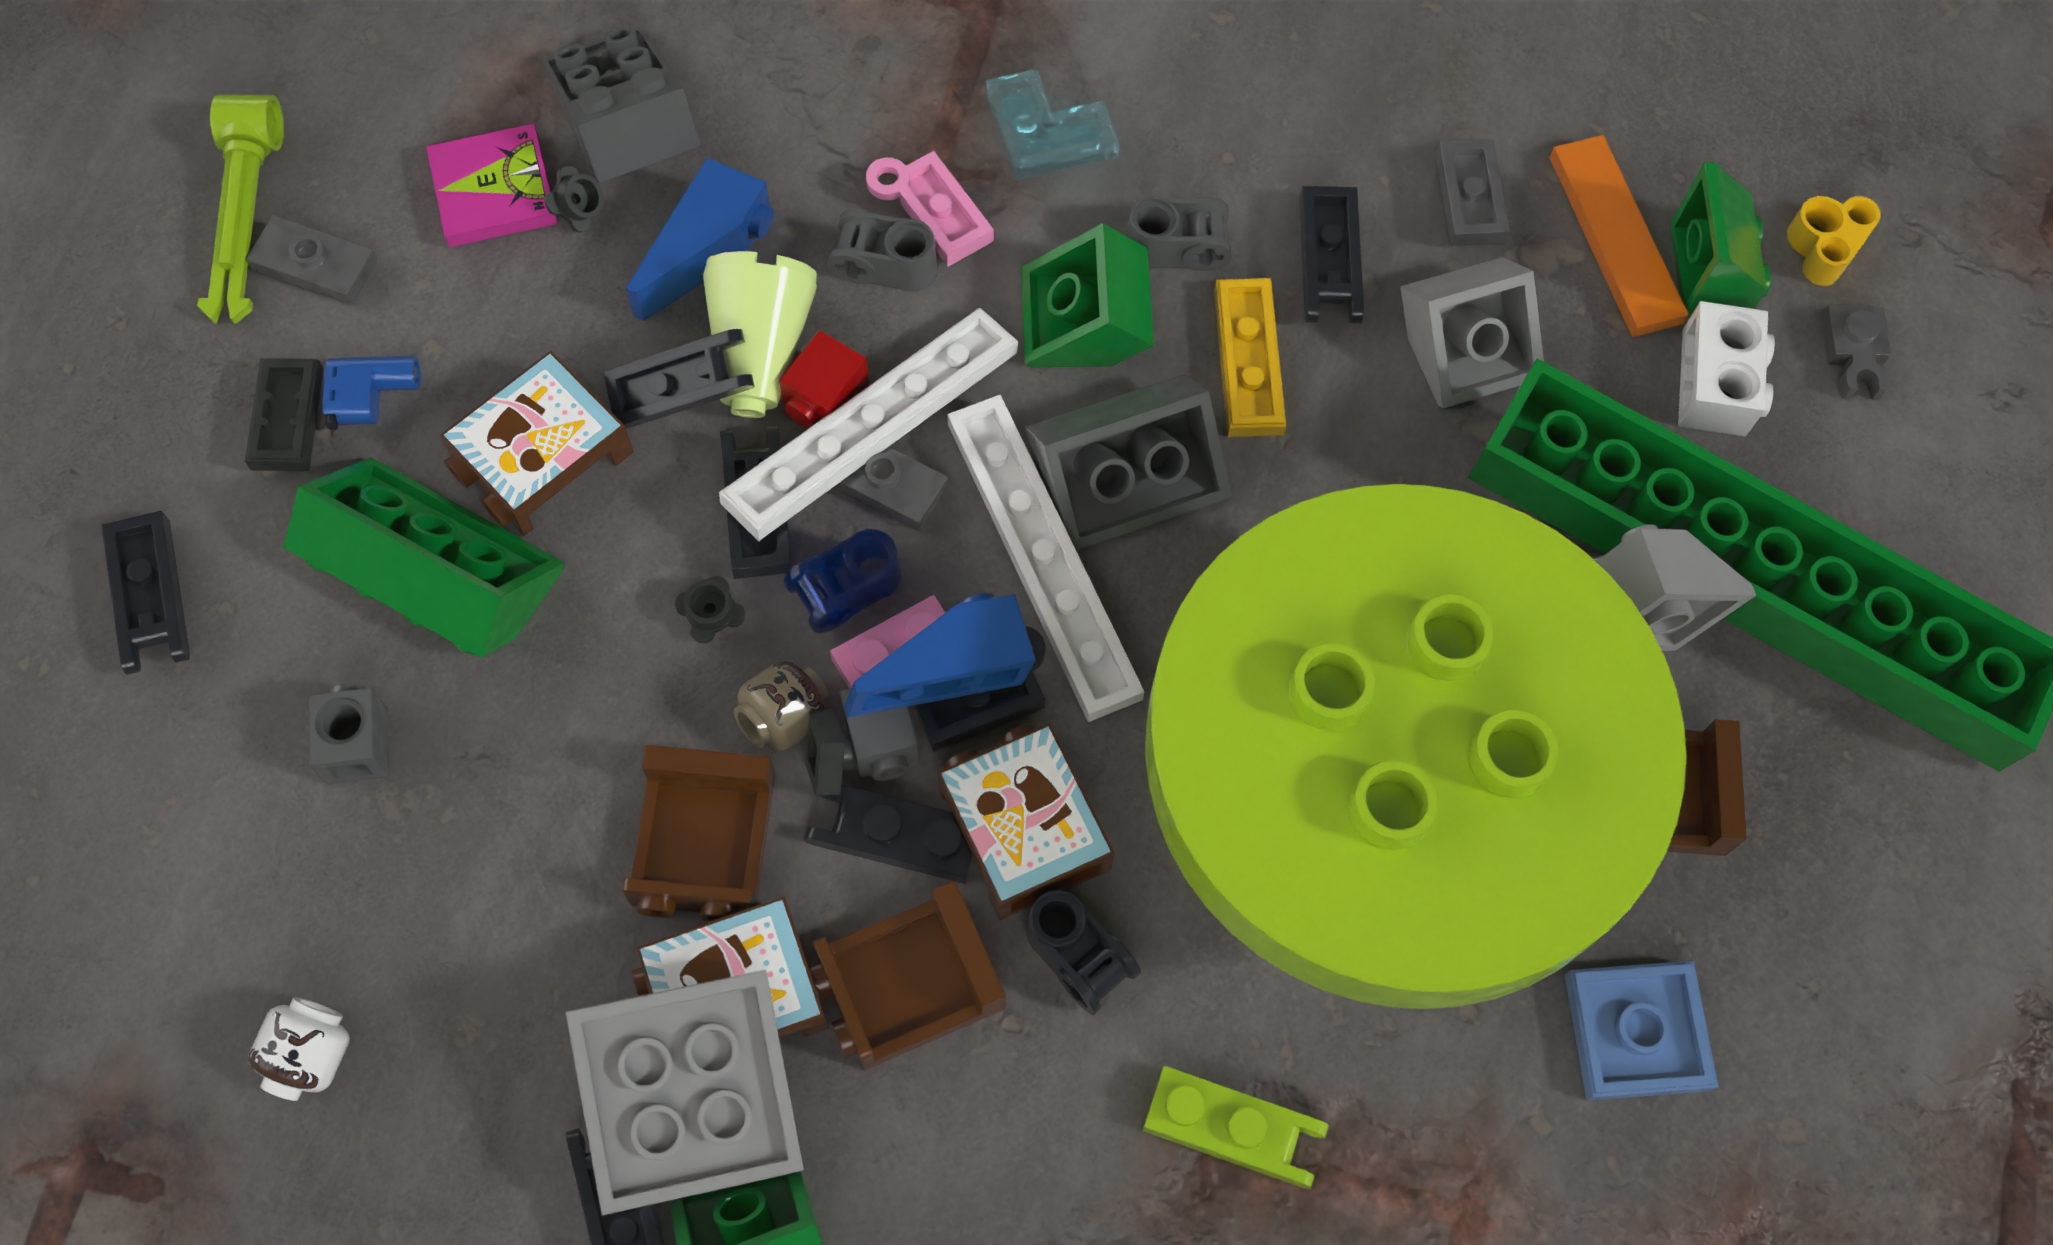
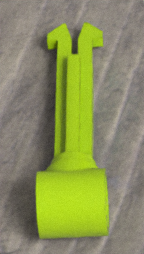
(246, 133)

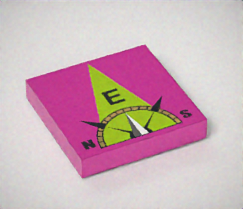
(490, 185)

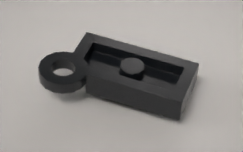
(969, 715)

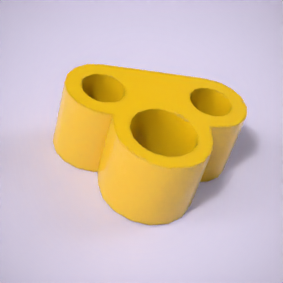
(1844, 233)

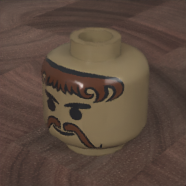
(777, 705)

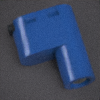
(355, 385)

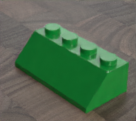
(420, 555)

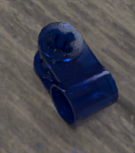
(842, 582)

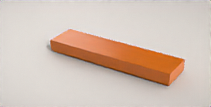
(1618, 236)

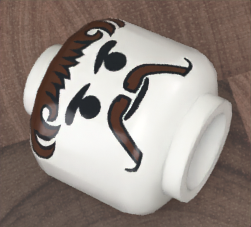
(298, 1048)

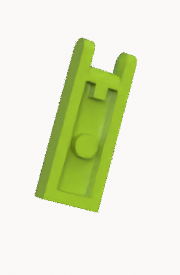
(1230, 1125)

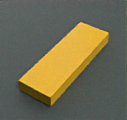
(1249, 357)

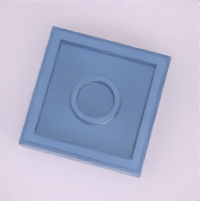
(1640, 1030)

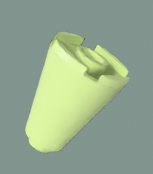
(770, 309)

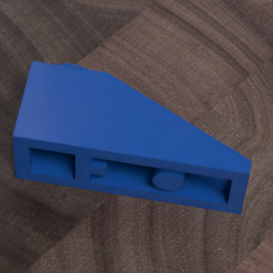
(715, 216)
(961, 653)

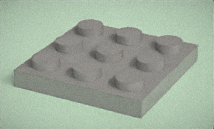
(684, 1091)

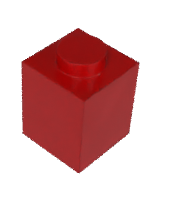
(822, 380)

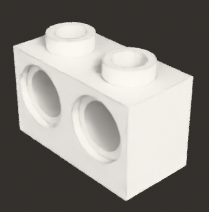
(1715, 367)

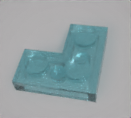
(1043, 139)

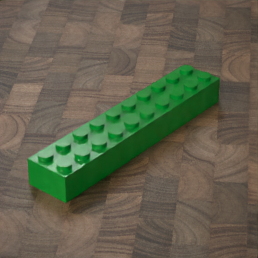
(1818, 584)

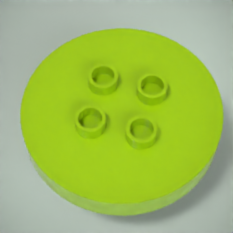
(1413, 746)

